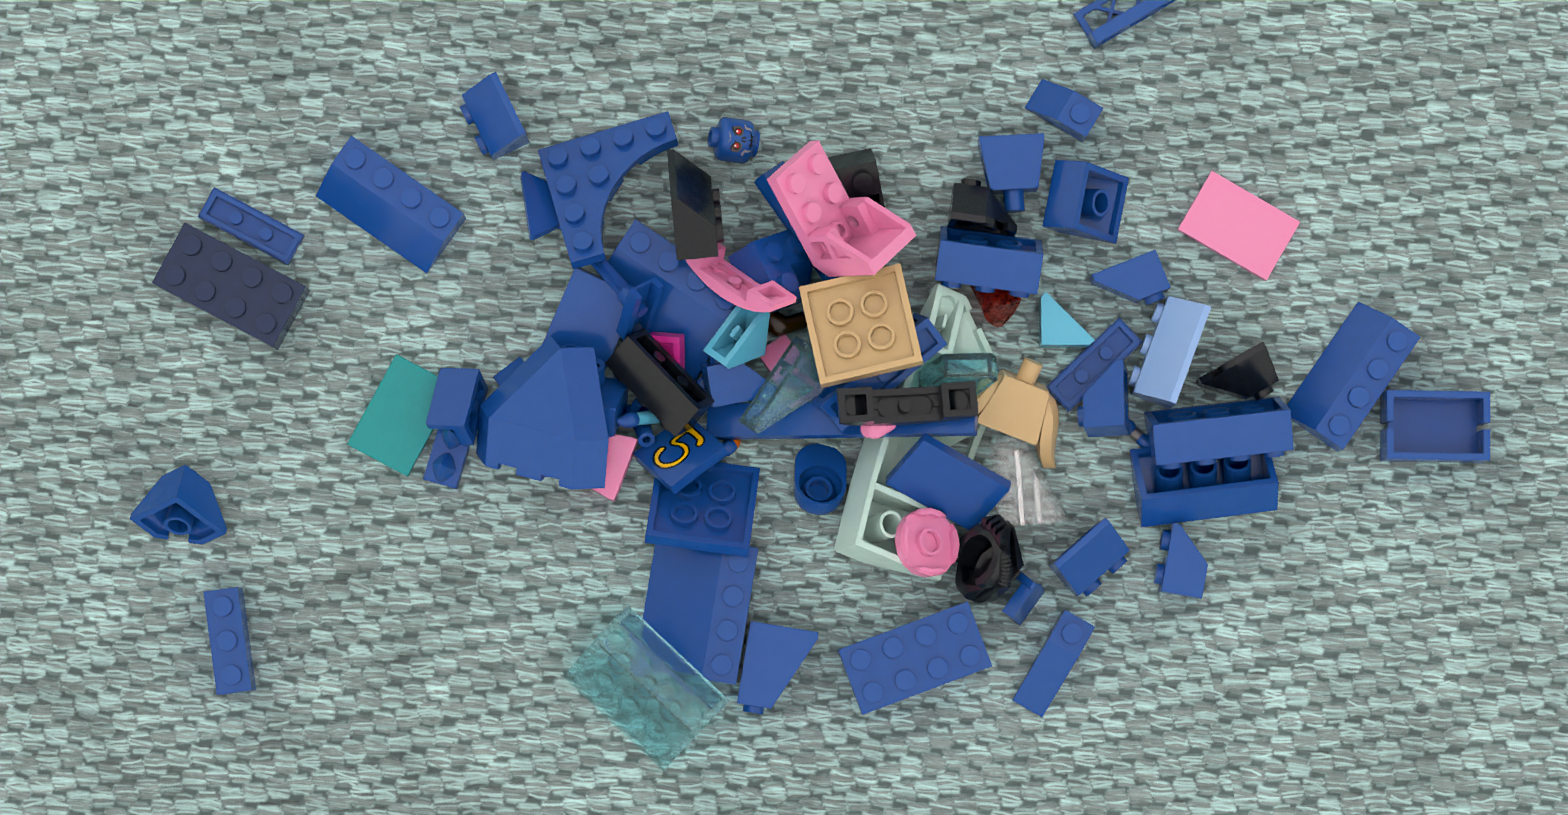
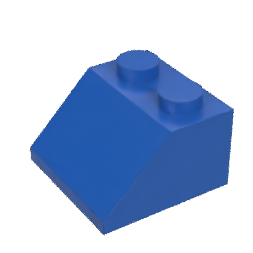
(494, 117)
(1085, 201)
(1090, 558)

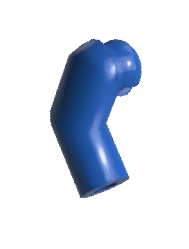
(643, 432)

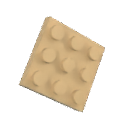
(861, 326)

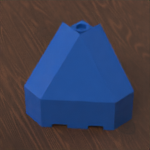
(548, 419)

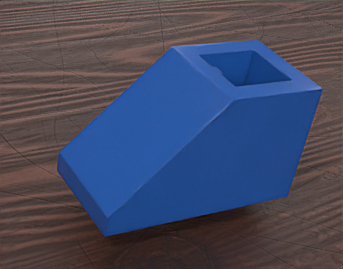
(1183, 568)

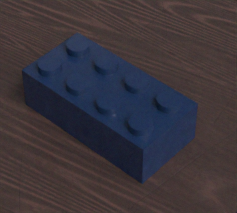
(231, 286)

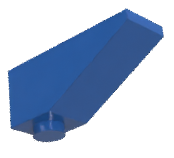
(1053, 662)

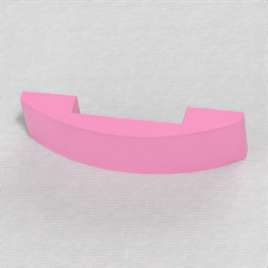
(738, 287)

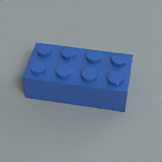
(914, 658)

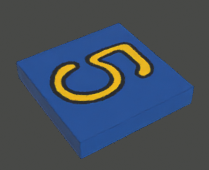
(680, 458)

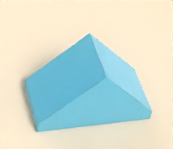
(1058, 328)
(740, 338)

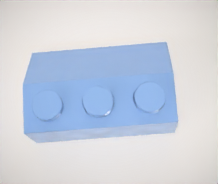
(1168, 351)

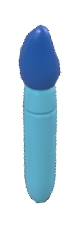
(633, 419)

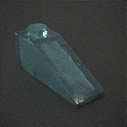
(785, 389)

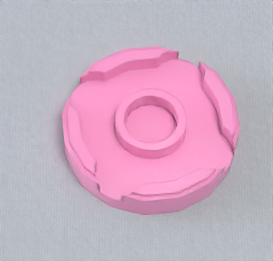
(926, 542)

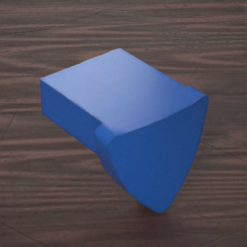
(1023, 599)

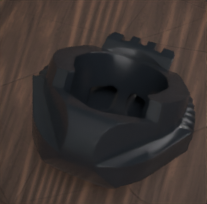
(988, 560)

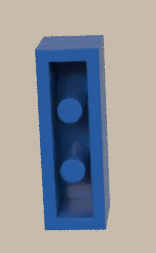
(229, 641)

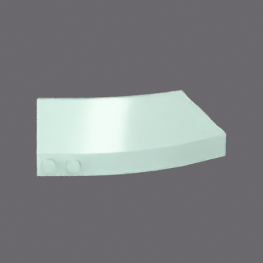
(871, 505)

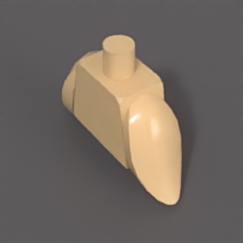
(1022, 409)

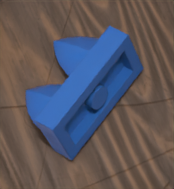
(446, 459)

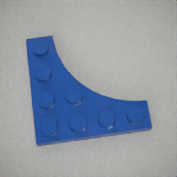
(588, 173)

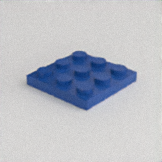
(708, 513)

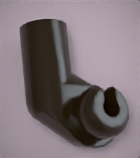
(782, 325)

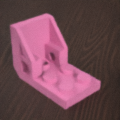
(836, 231)

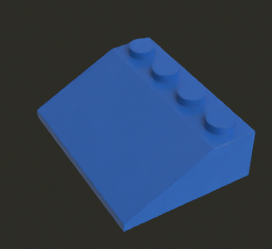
(685, 302)
(701, 606)

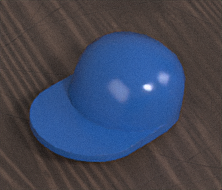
(819, 479)

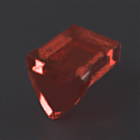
(997, 306)

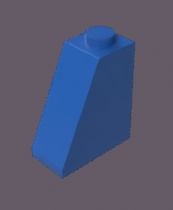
(770, 662)

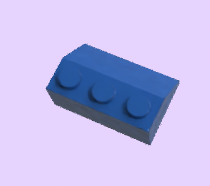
(988, 261)

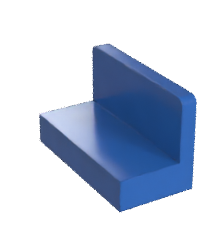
(457, 402)

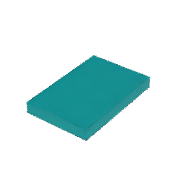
(395, 419)

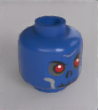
(734, 140)

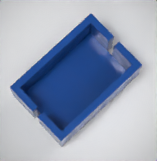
(1434, 426)

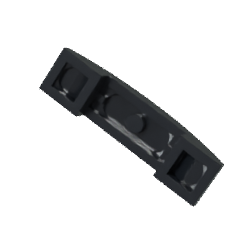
(907, 405)

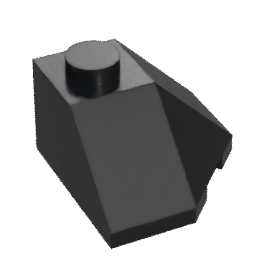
(978, 210)
(1243, 375)

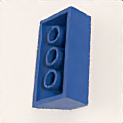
(389, 204)
(1351, 375)
(1219, 432)
(1202, 490)

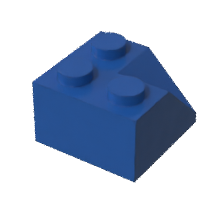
(776, 259)

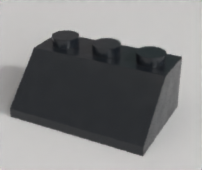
(694, 209)

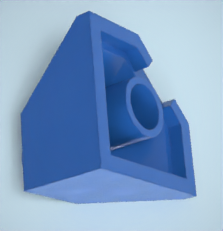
(181, 505)

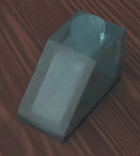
(960, 368)

